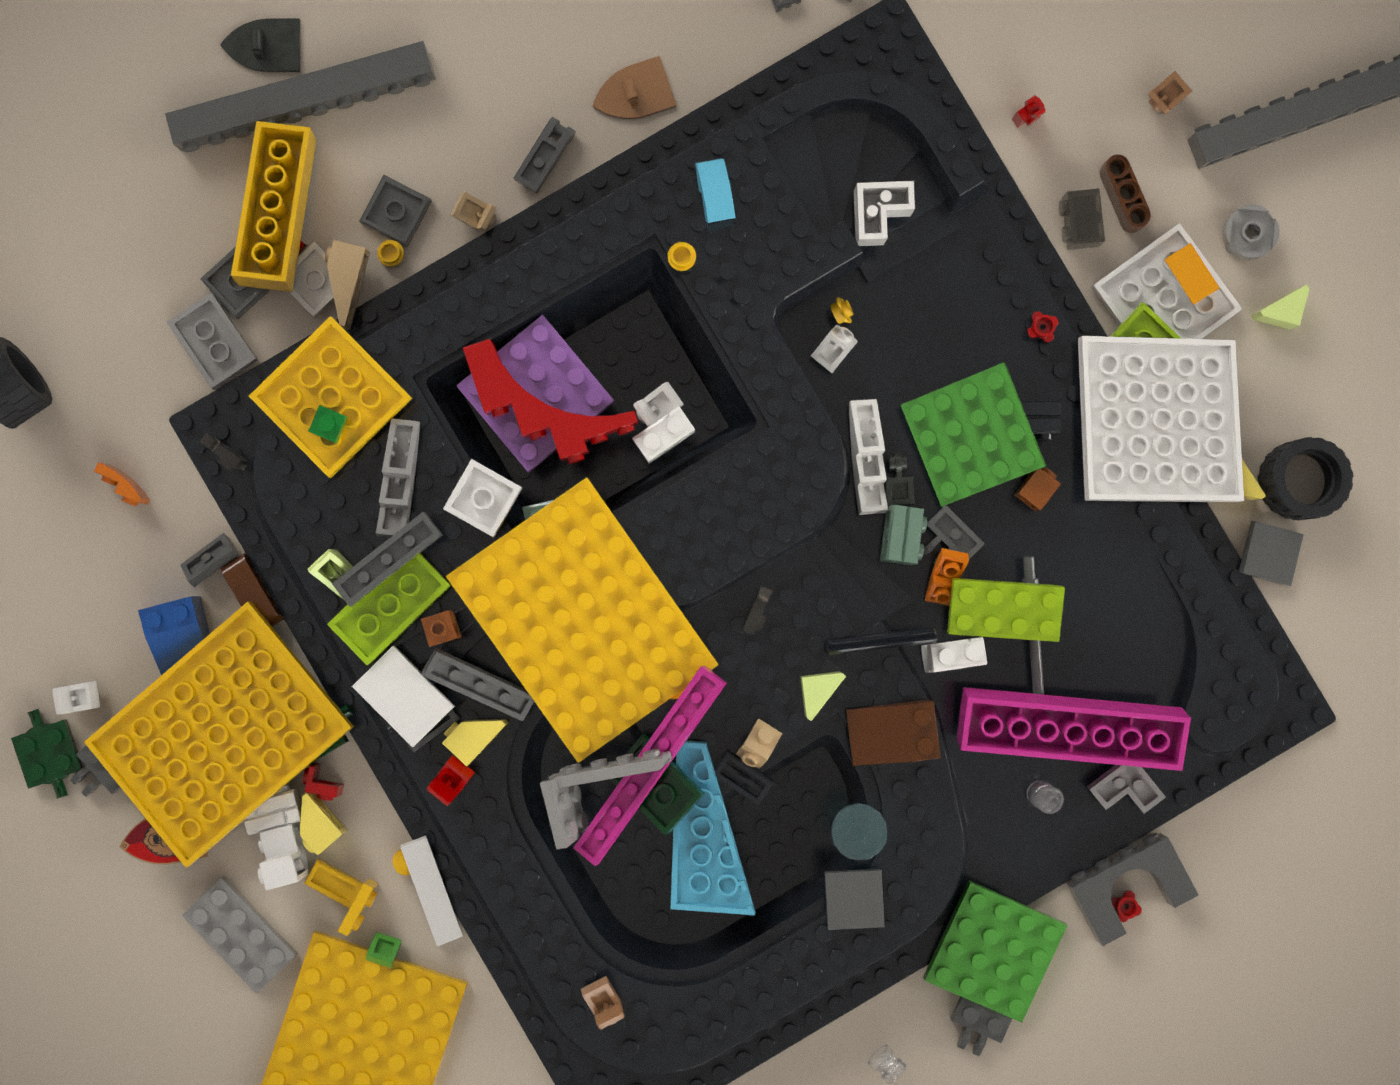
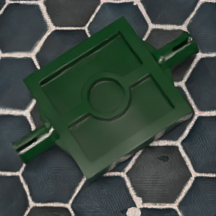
(47, 753)

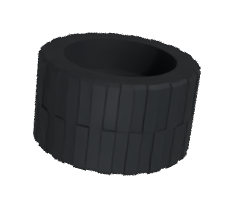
(21, 387)
(1336, 472)

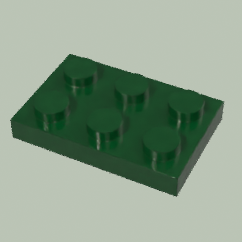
(671, 795)

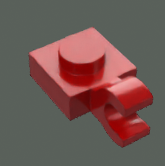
(1030, 112)

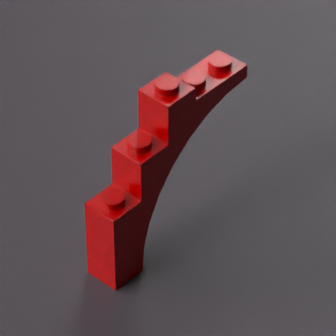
(569, 430)

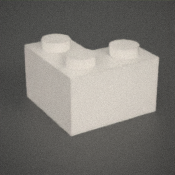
(875, 203)
(284, 855)

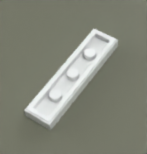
(431, 890)

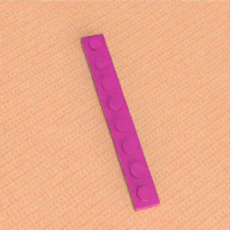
(634, 788)

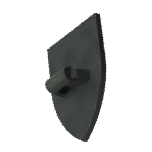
(266, 45)

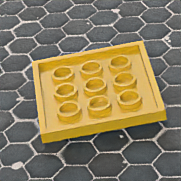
(338, 375)

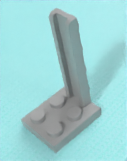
(563, 794)

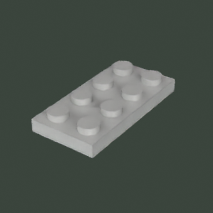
(239, 934)

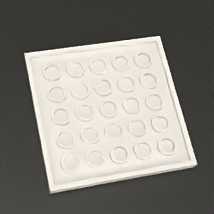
(1160, 419)

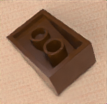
(893, 733)

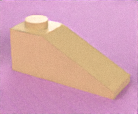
(346, 274)

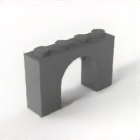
(1094, 888)

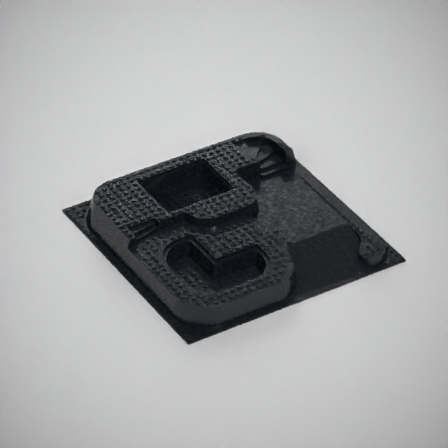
(773, 505)

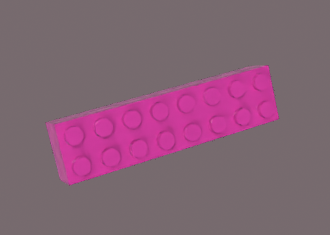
(1073, 729)

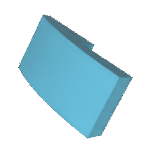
(715, 190)

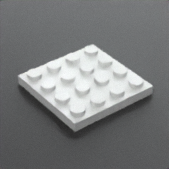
(1151, 281)

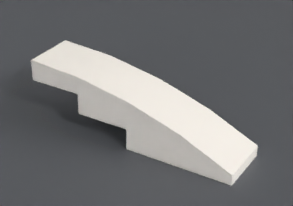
(867, 456)

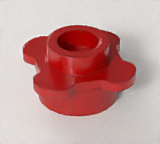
(1050, 324)
(1133, 909)

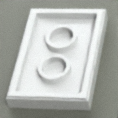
(403, 696)

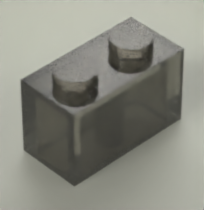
(1082, 219)

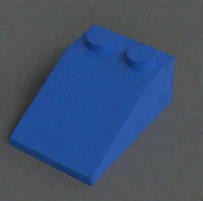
(174, 629)

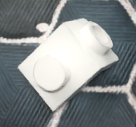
(657, 404)
(76, 697)

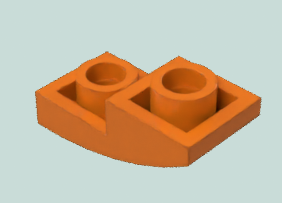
(126, 487)
(948, 565)

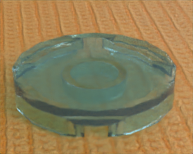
(859, 831)

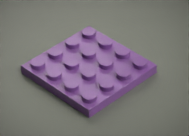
(551, 373)

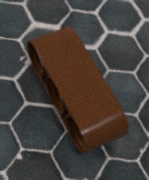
(1128, 181)
(249, 587)

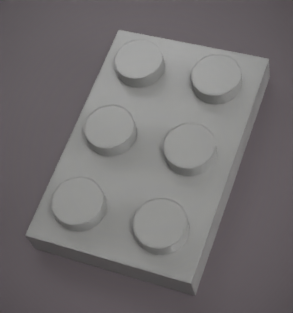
(212, 341)

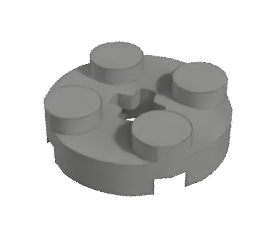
(1261, 222)

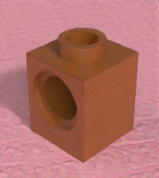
(1037, 488)
(441, 628)

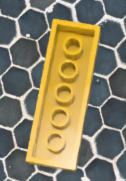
(274, 206)

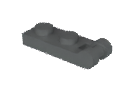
(543, 155)

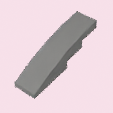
(398, 477)

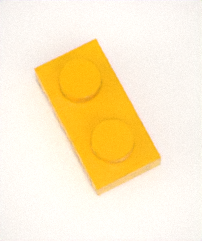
(364, 898)

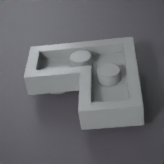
(1126, 780)

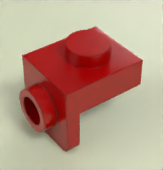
(450, 780)
(324, 789)

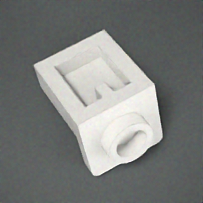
(834, 348)

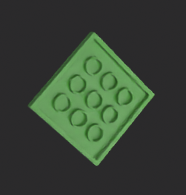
(973, 434)
(995, 951)

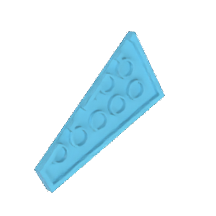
(705, 855)

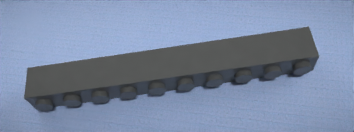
(301, 96)
(1297, 114)

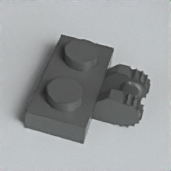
(953, 533)
(93, 765)
(981, 1020)

